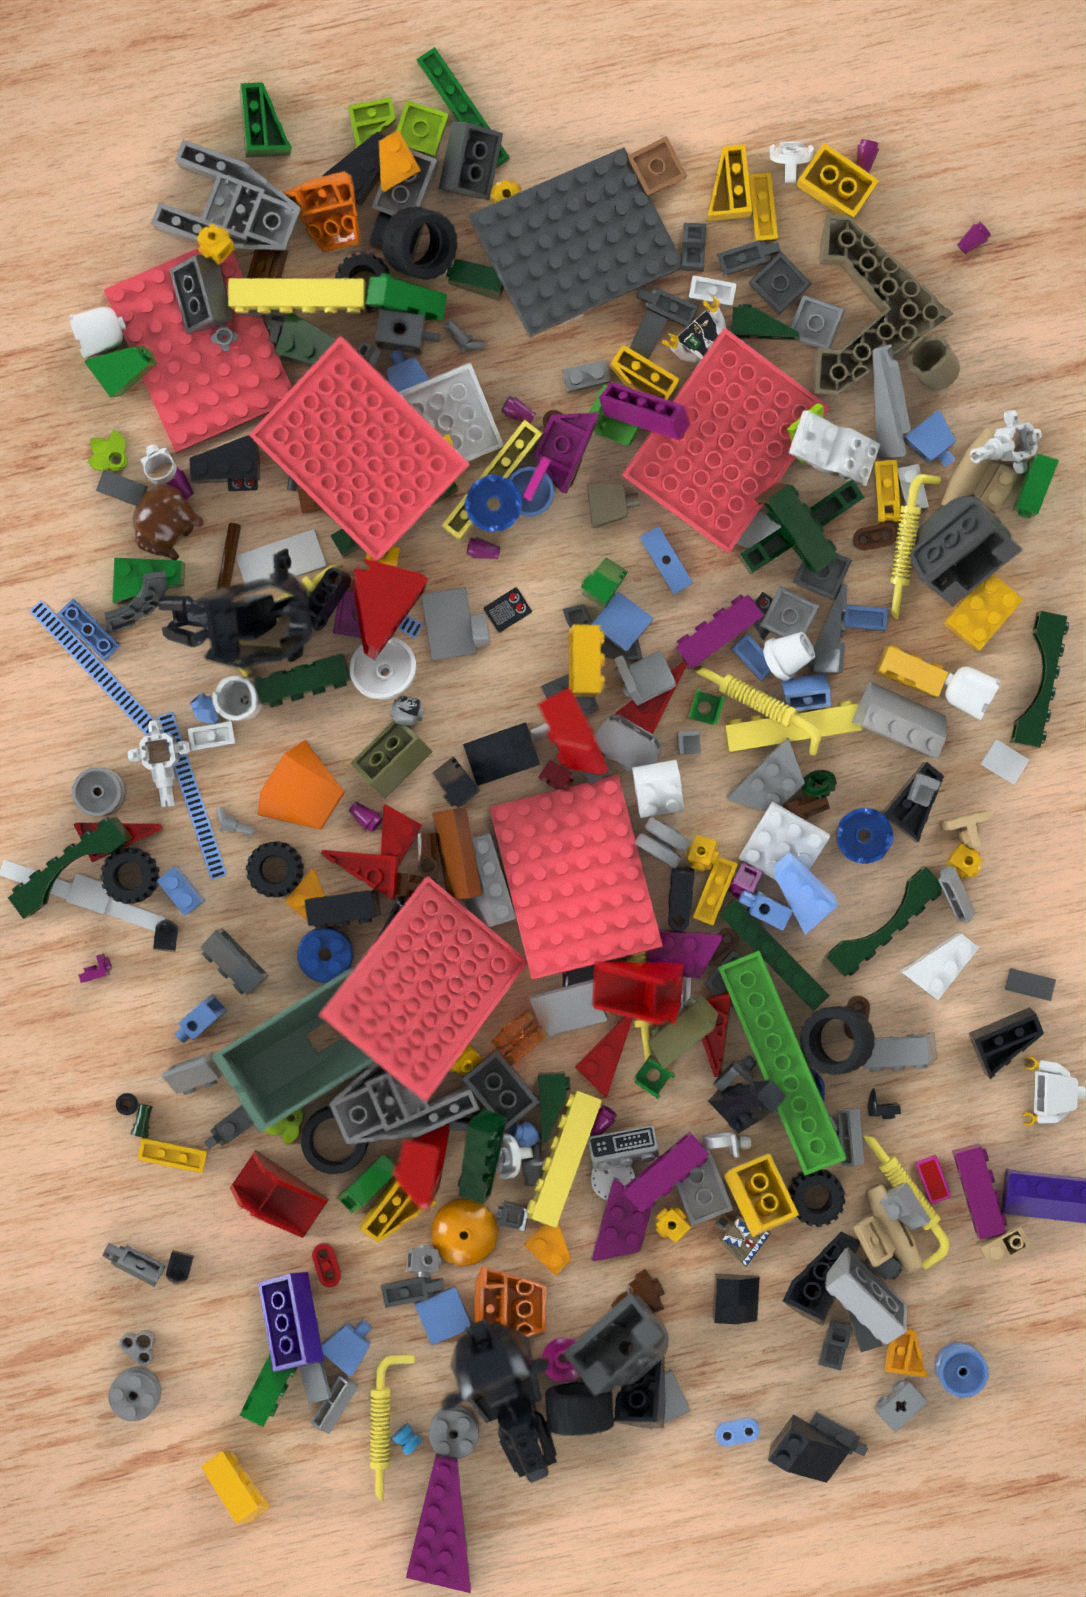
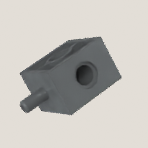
(411, 341)

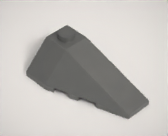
(828, 648)

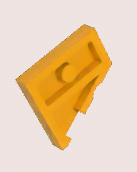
(395, 161)
(308, 888)
(549, 1247)
(905, 1355)

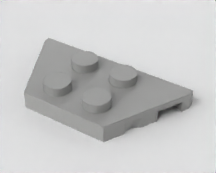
(771, 780)

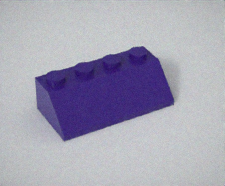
(1044, 1196)
(290, 1321)

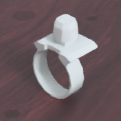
(155, 458)
(727, 1139)

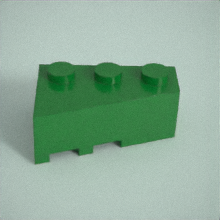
(130, 571)

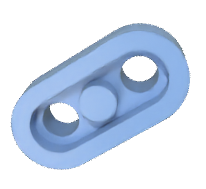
(737, 1431)

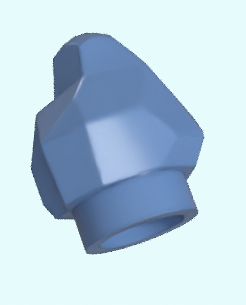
(204, 709)
(525, 1133)

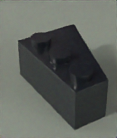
(362, 166)
(455, 783)
(909, 815)
(342, 909)
(1004, 1039)
(747, 1104)

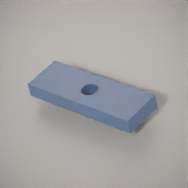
(659, 547)
(98, 639)

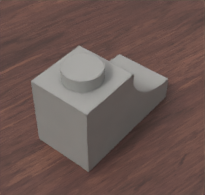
(903, 1205)

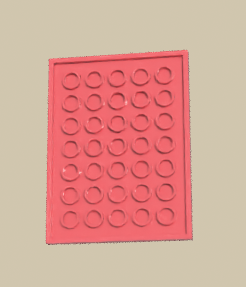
(195, 382)
(733, 442)
(359, 449)
(575, 877)
(424, 988)

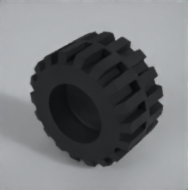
(361, 263)
(256, 875)
(111, 880)
(829, 1210)

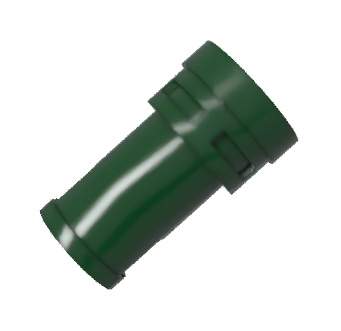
(142, 1121)

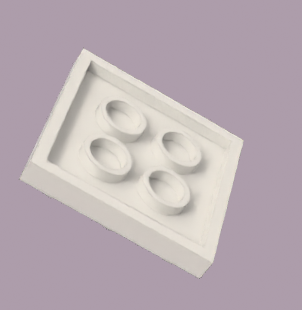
(780, 834)

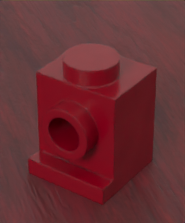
(556, 775)

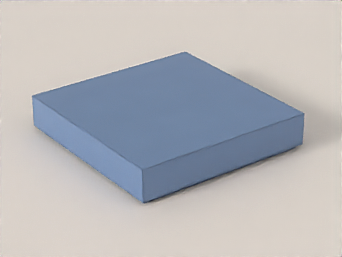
(622, 622)
(443, 1315)

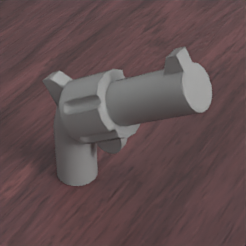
(462, 339)
(232, 825)

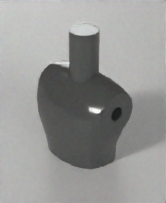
(533, 1167)

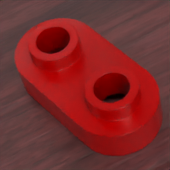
(326, 1264)

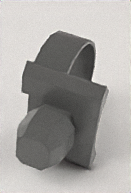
(733, 1071)

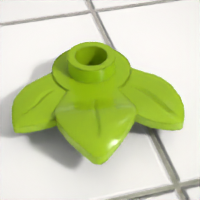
(106, 451)
(288, 1127)

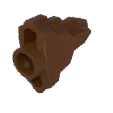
(645, 1287)

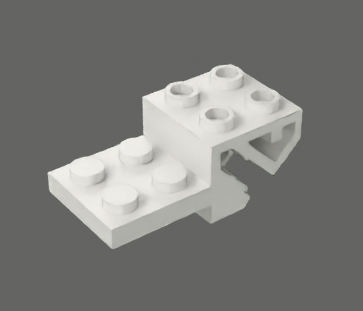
(834, 448)

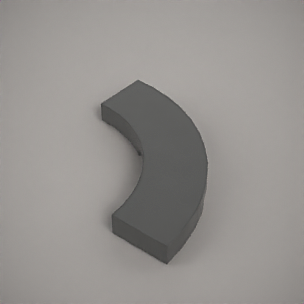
(141, 606)
(578, 616)

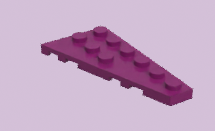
(440, 1540)

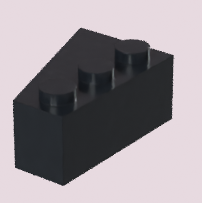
(227, 463)

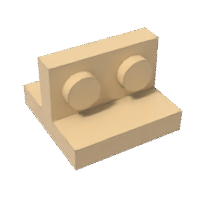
(967, 823)

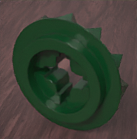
(821, 777)

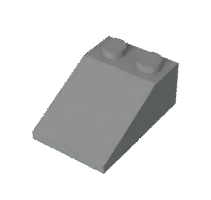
(411, 191)
(192, 1073)

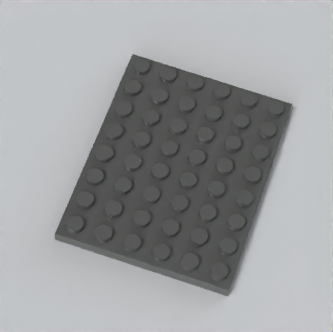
(576, 242)

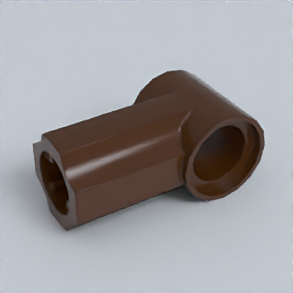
(807, 807)
(427, 851)
(408, 883)

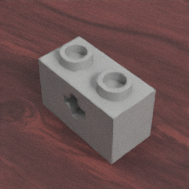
(895, 1415)

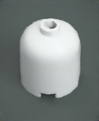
(97, 330)
(971, 690)
(230, 696)

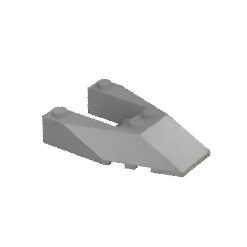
(239, 202)
(384, 1108)

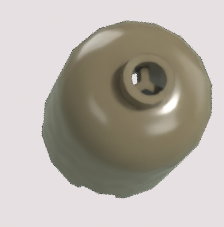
(933, 362)

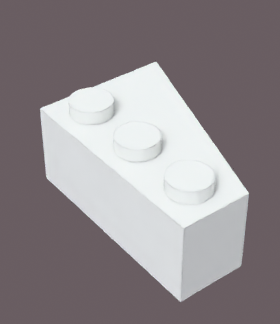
(941, 965)

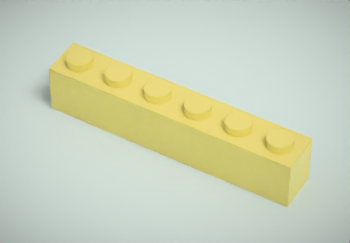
(297, 295)
(504, 465)
(767, 732)
(564, 1158)

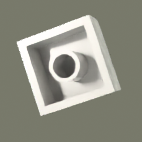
(658, 789)

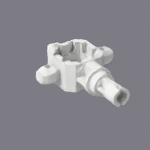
(1002, 446)
(161, 772)

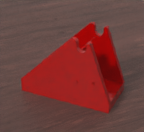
(383, 601)
(639, 989)
(277, 1196)

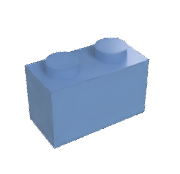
(807, 692)
(181, 890)

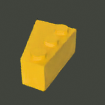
(731, 188)
(643, 374)
(911, 671)
(389, 1212)
(235, 1487)

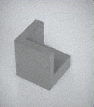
(688, 742)
(923, 789)

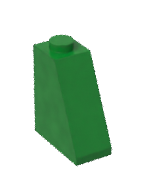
(121, 368)
(1035, 485)
(367, 1183)

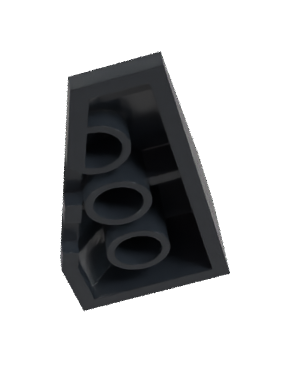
(808, 1289)
(643, 1401)

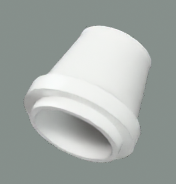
(788, 654)

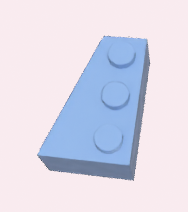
(804, 892)

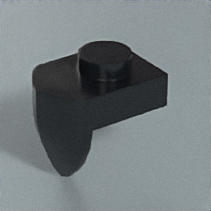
(165, 936)
(887, 1110)
(179, 1267)

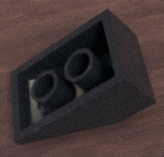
(501, 754)
(807, 1451)

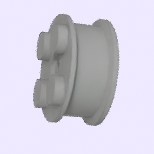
(125, 1403)
(451, 1444)

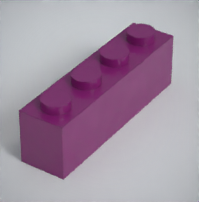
(644, 410)
(719, 631)
(665, 1171)
(979, 1191)

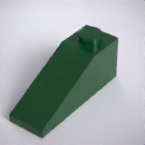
(755, 324)
(552, 1095)

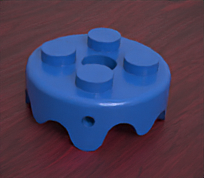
(487, 488)
(880, 835)
(336, 942)

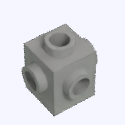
(416, 1259)

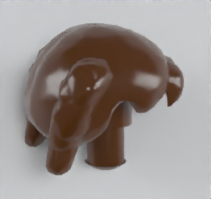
(161, 520)

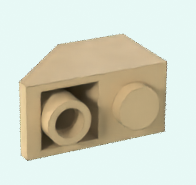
(1003, 1246)

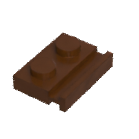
(267, 264)

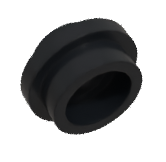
(120, 1104)

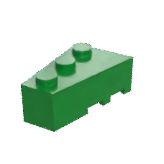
(260, 123)
(405, 297)
(603, 582)
(265, 1392)

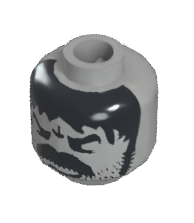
(407, 711)

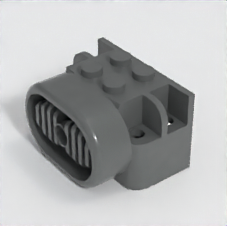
(961, 548)
(603, 1353)

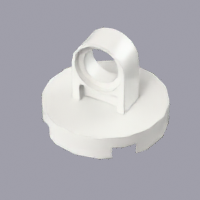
(791, 154)
(511, 1157)

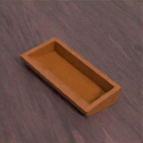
(457, 853)

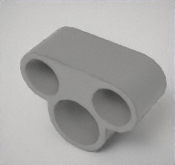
(480, 629)
(136, 1349)

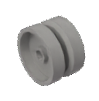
(89, 782)
(663, 841)

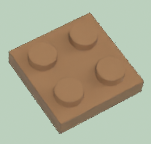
(657, 166)

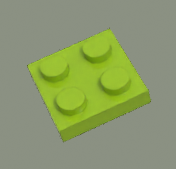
(422, 127)

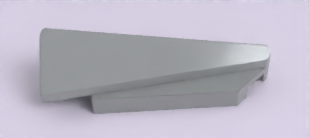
(890, 404)

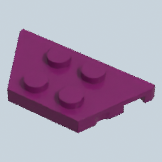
(565, 444)
(690, 948)
(621, 1226)

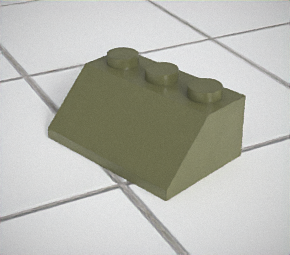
(391, 758)
(692, 1024)

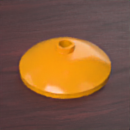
(469, 1217)

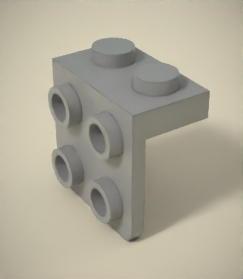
(645, 677)

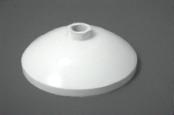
(395, 658)

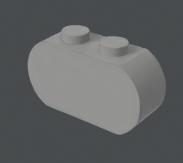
(627, 742)

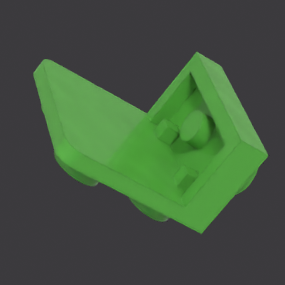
(611, 428)

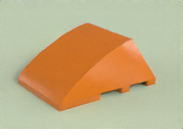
(328, 210)
(300, 789)
(510, 1301)

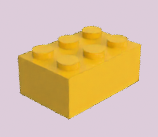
(837, 182)
(982, 612)
(585, 660)
(761, 1195)

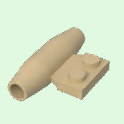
(983, 480)
(885, 1237)

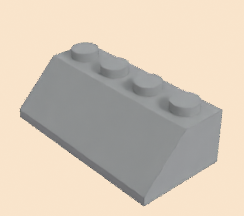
(901, 720)
(495, 902)
(867, 1297)

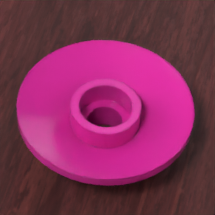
(559, 1370)

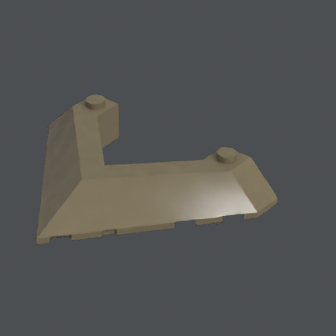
(905, 305)

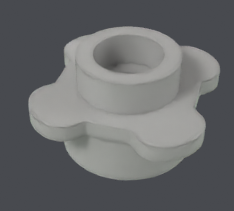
(224, 331)

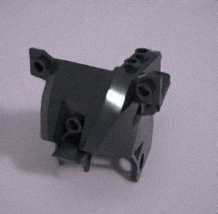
(245, 619)
(486, 1360)

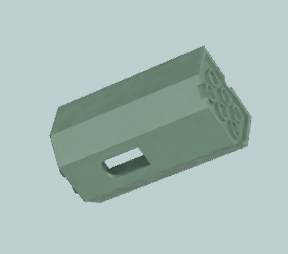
(277, 1065)

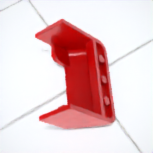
(572, 734)
(422, 1166)

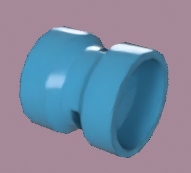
(407, 1439)

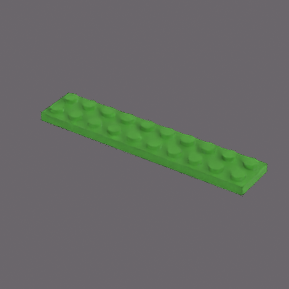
(782, 1062)

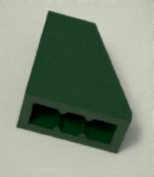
(475, 278)

